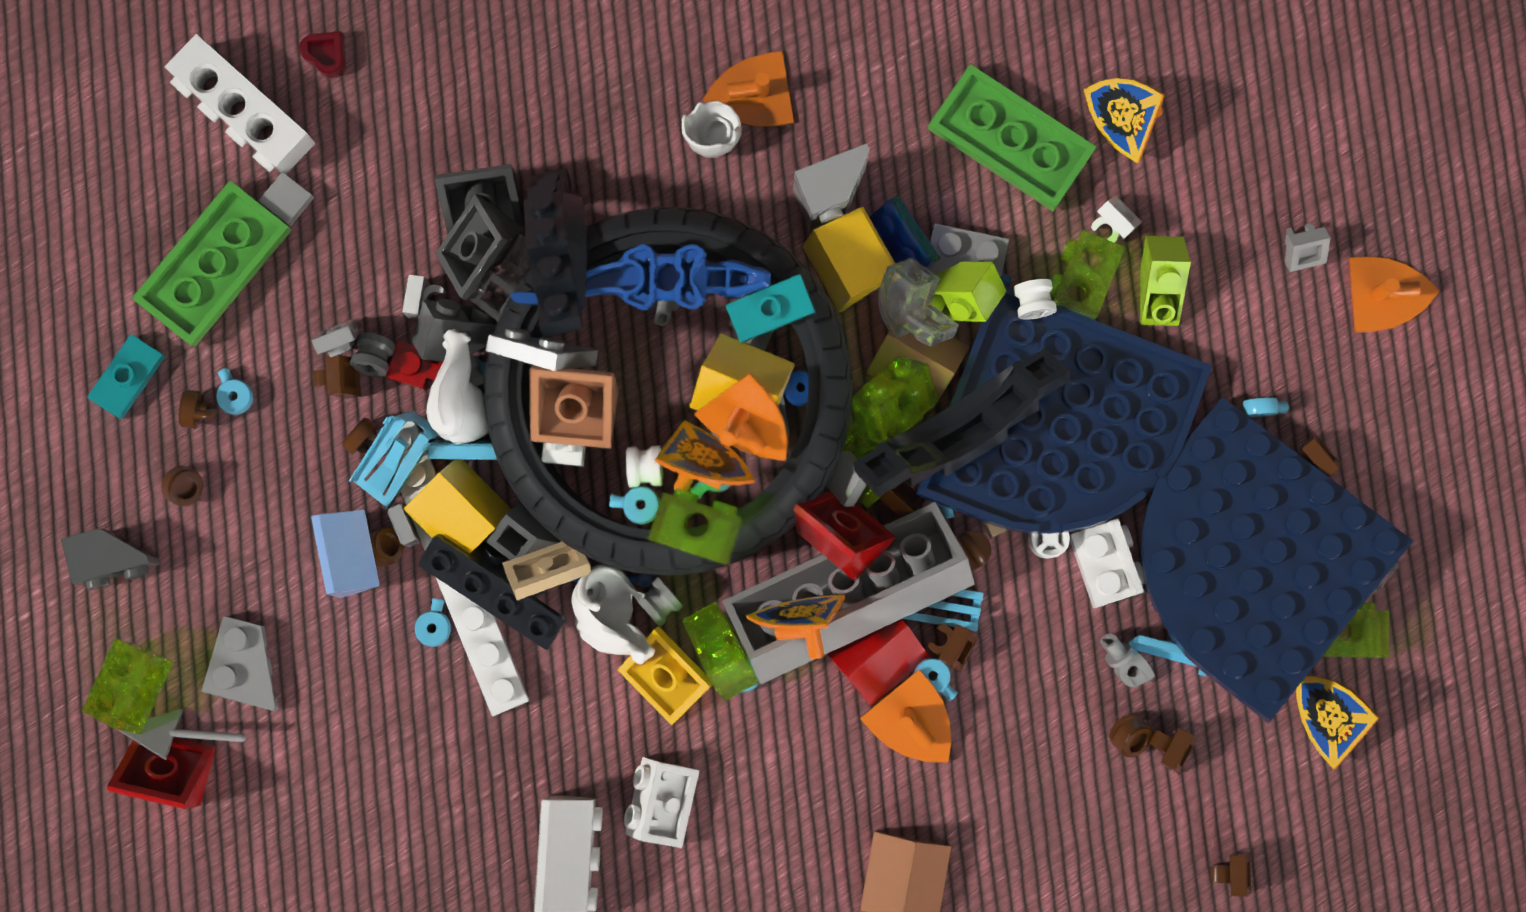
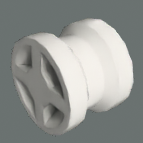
(1035, 299)
(642, 467)
(1059, 541)

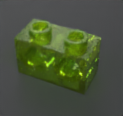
(1093, 280)
(720, 651)
(127, 686)

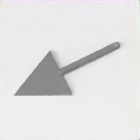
(161, 730)

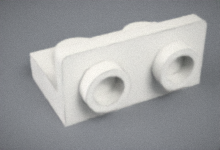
(1107, 563)
(661, 802)

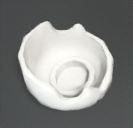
(712, 129)

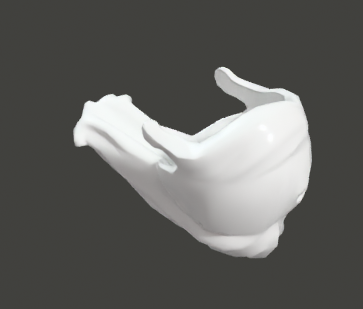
(454, 403)
(604, 611)

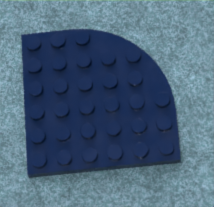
(1091, 442)
(1258, 558)

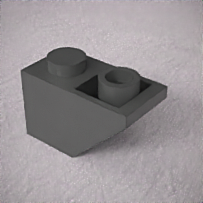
(439, 317)
(520, 534)
(103, 555)

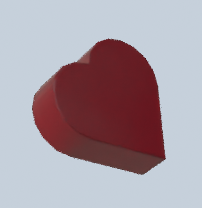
(325, 52)

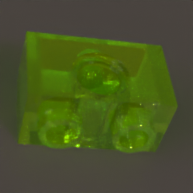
(894, 399)
(671, 526)
(1368, 635)

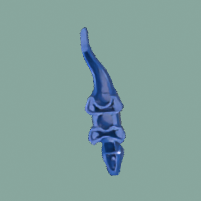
(682, 277)

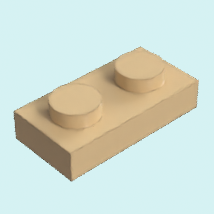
(545, 569)

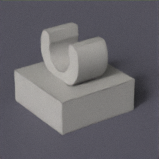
(1306, 248)

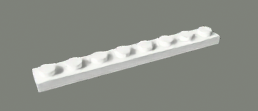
(475, 626)

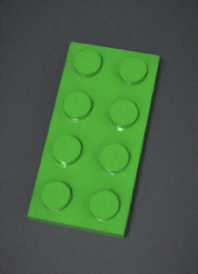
(1011, 137)
(211, 264)

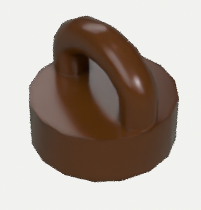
(193, 409)
(362, 431)
(182, 485)
(385, 546)
(976, 548)
(1131, 735)

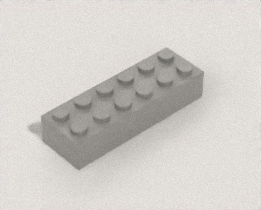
(909, 575)

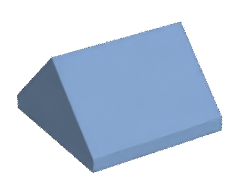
(345, 552)

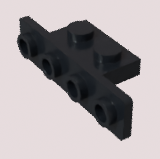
(484, 582)

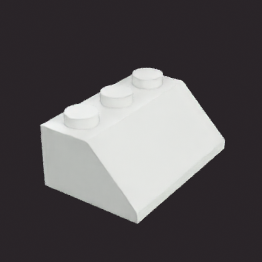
(567, 854)

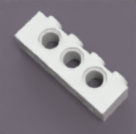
(200, 62)

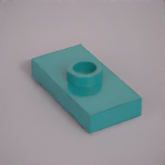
(770, 308)
(126, 377)

